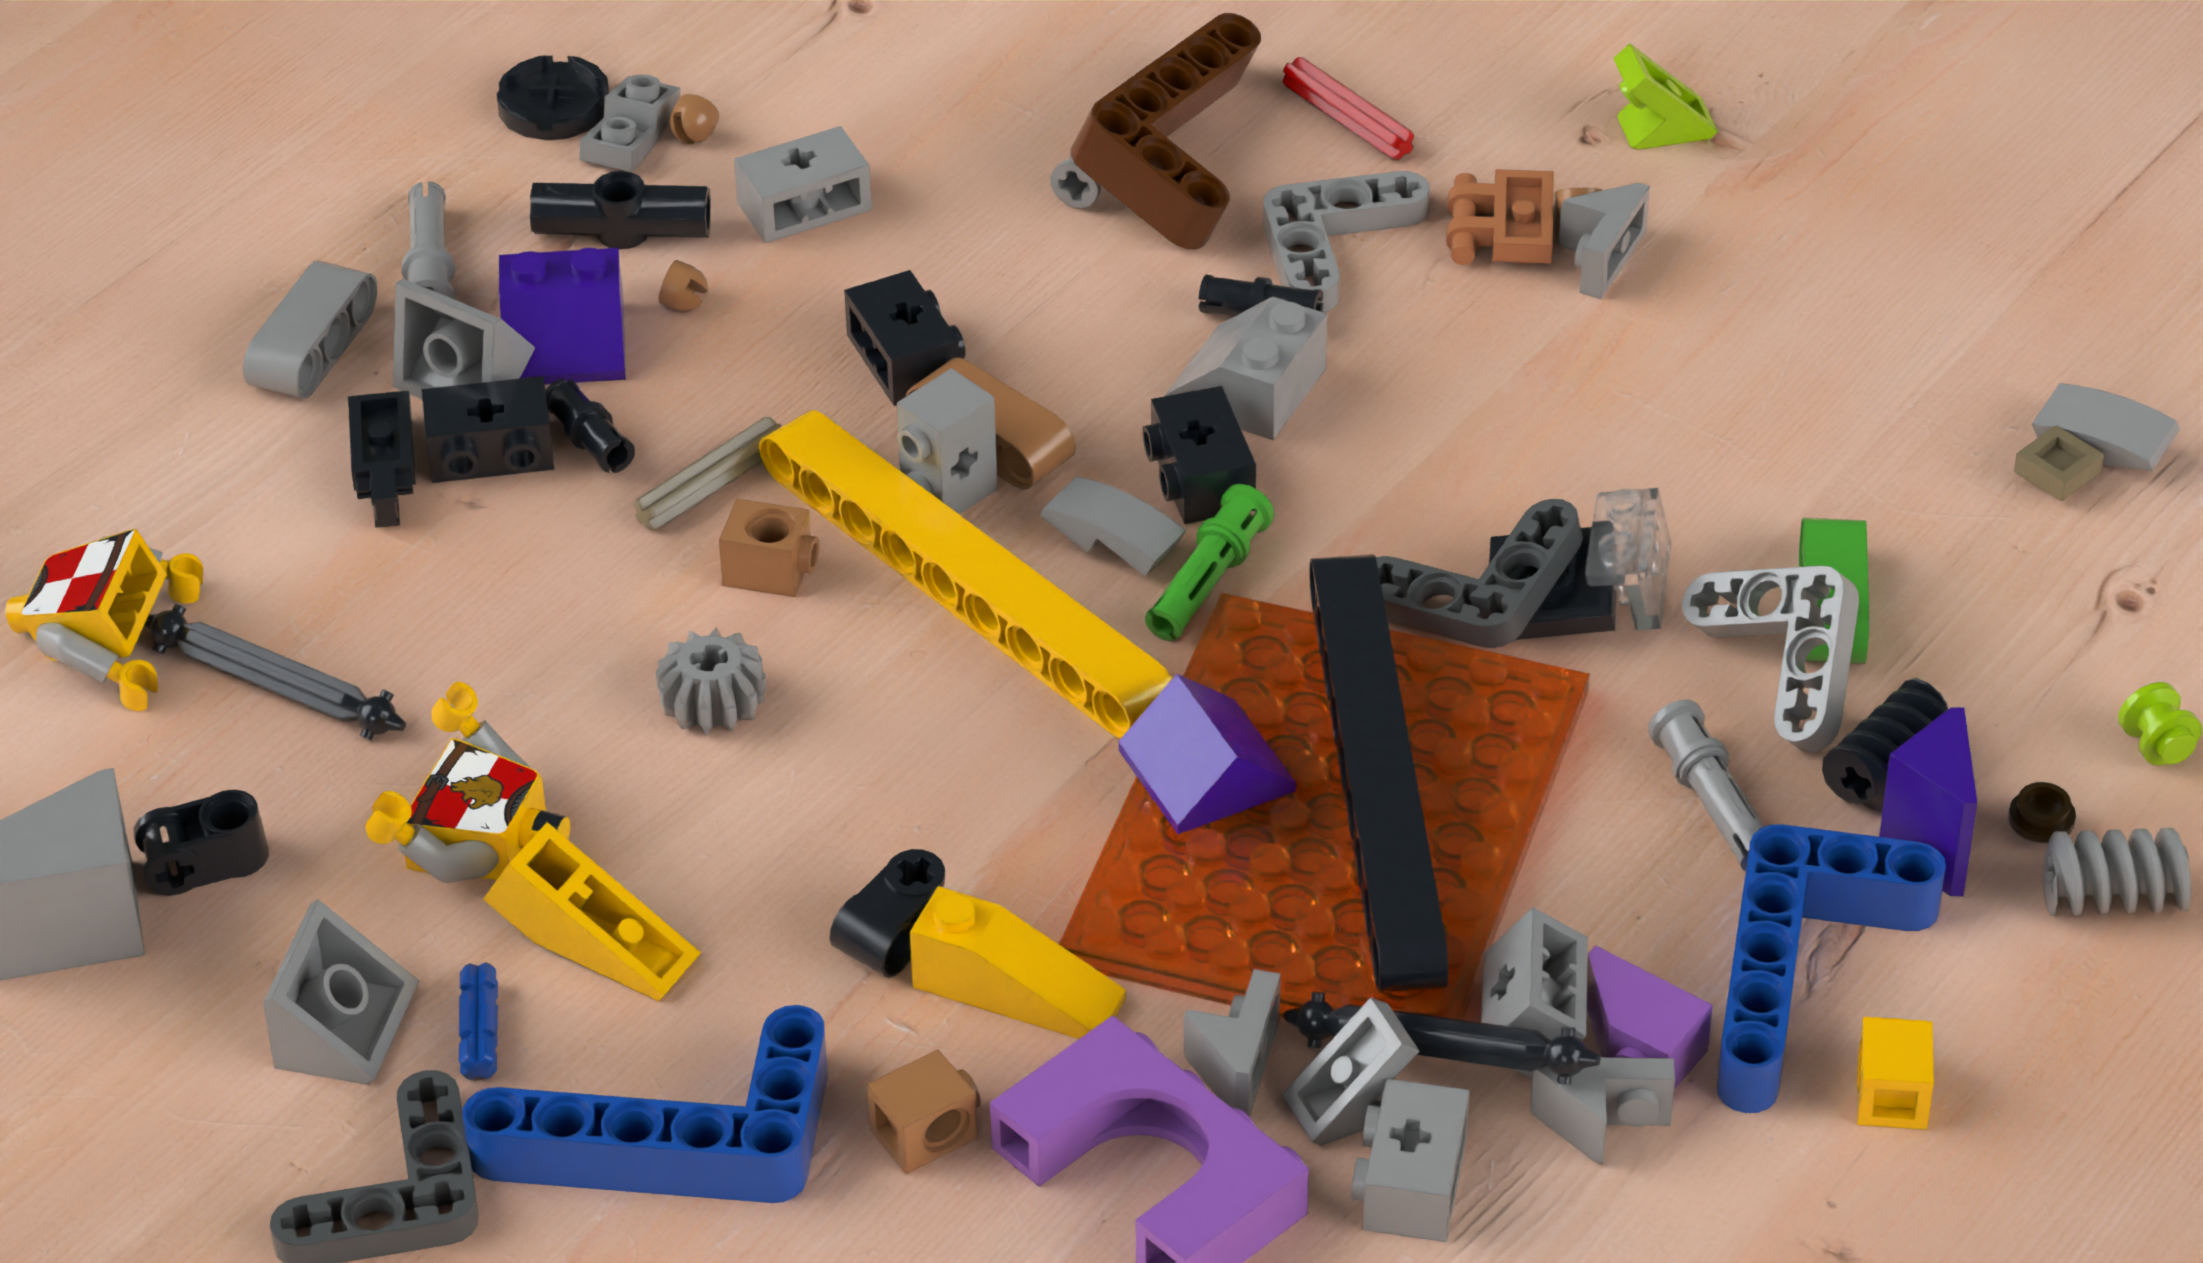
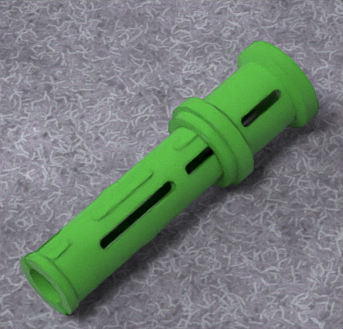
(1220, 545)

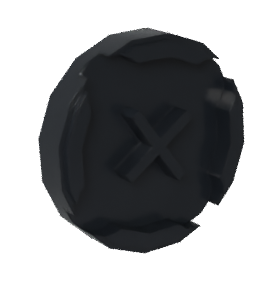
(552, 97)

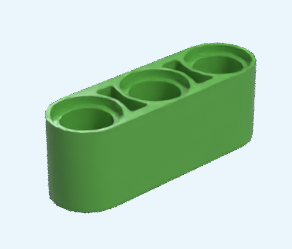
(1844, 548)

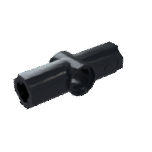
(620, 210)

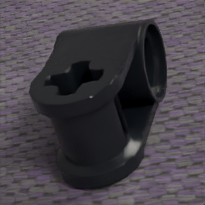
(207, 839)
(879, 918)

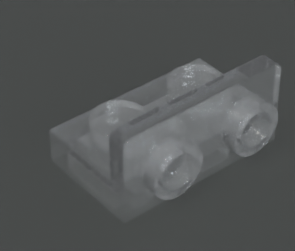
(1631, 551)

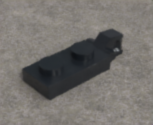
(382, 451)

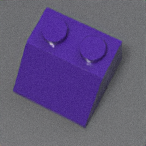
(568, 311)

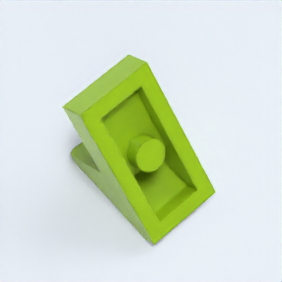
(1660, 105)

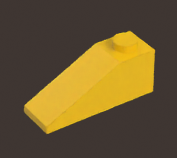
(588, 916)
(1006, 966)

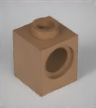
(767, 548)
(923, 1110)

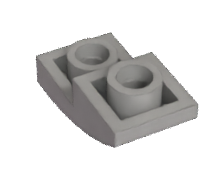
(631, 124)
(2116, 426)
(1128, 526)

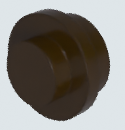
(2041, 811)

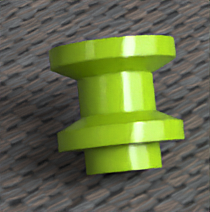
(2163, 729)

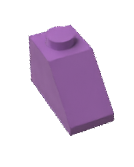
(1644, 1015)

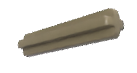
(703, 476)

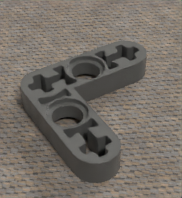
(1498, 603)
(423, 1191)

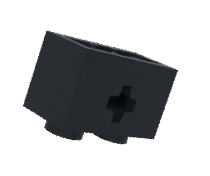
(899, 332)
(487, 429)
(1197, 450)

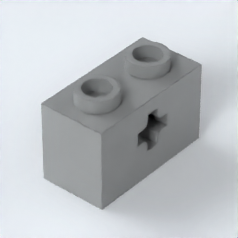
(803, 184)
(949, 440)
(1537, 977)
(1413, 1159)

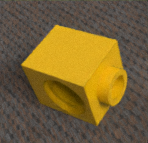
(1895, 1073)

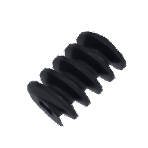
(1860, 762)

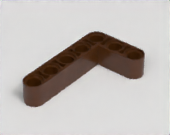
(1127, 131)

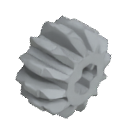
(711, 681)

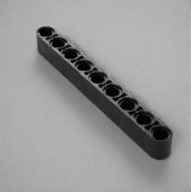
(1378, 776)

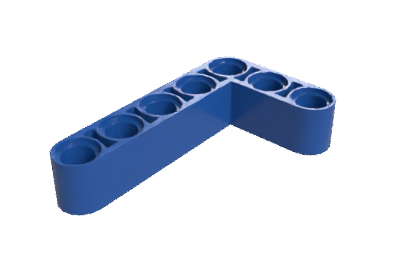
(1818, 877)
(664, 1144)

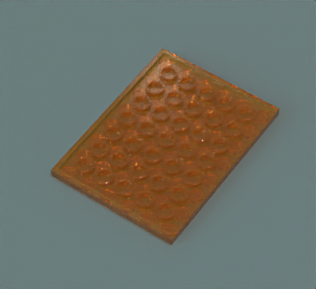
(1281, 877)

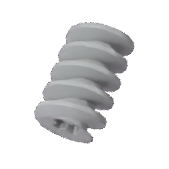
(2116, 869)

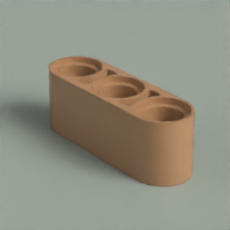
(1028, 436)

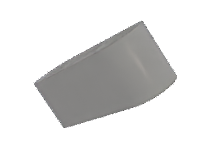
(310, 329)

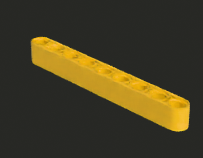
(965, 571)

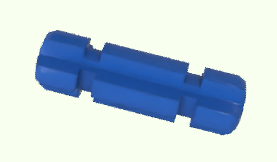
(478, 1021)

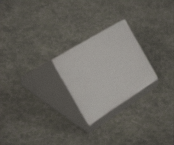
(450, 343)
(335, 1001)

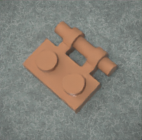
(1521, 219)

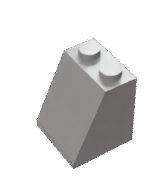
(67, 882)

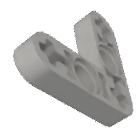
(1400, 200)
(1804, 630)

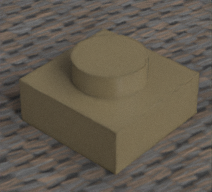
(2058, 463)

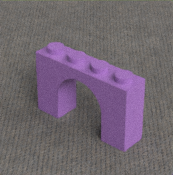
(1123, 1086)

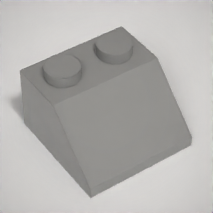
(1263, 362)

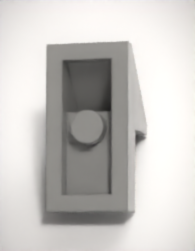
(1603, 232)
(1235, 1049)
(1350, 1074)
(1612, 1093)

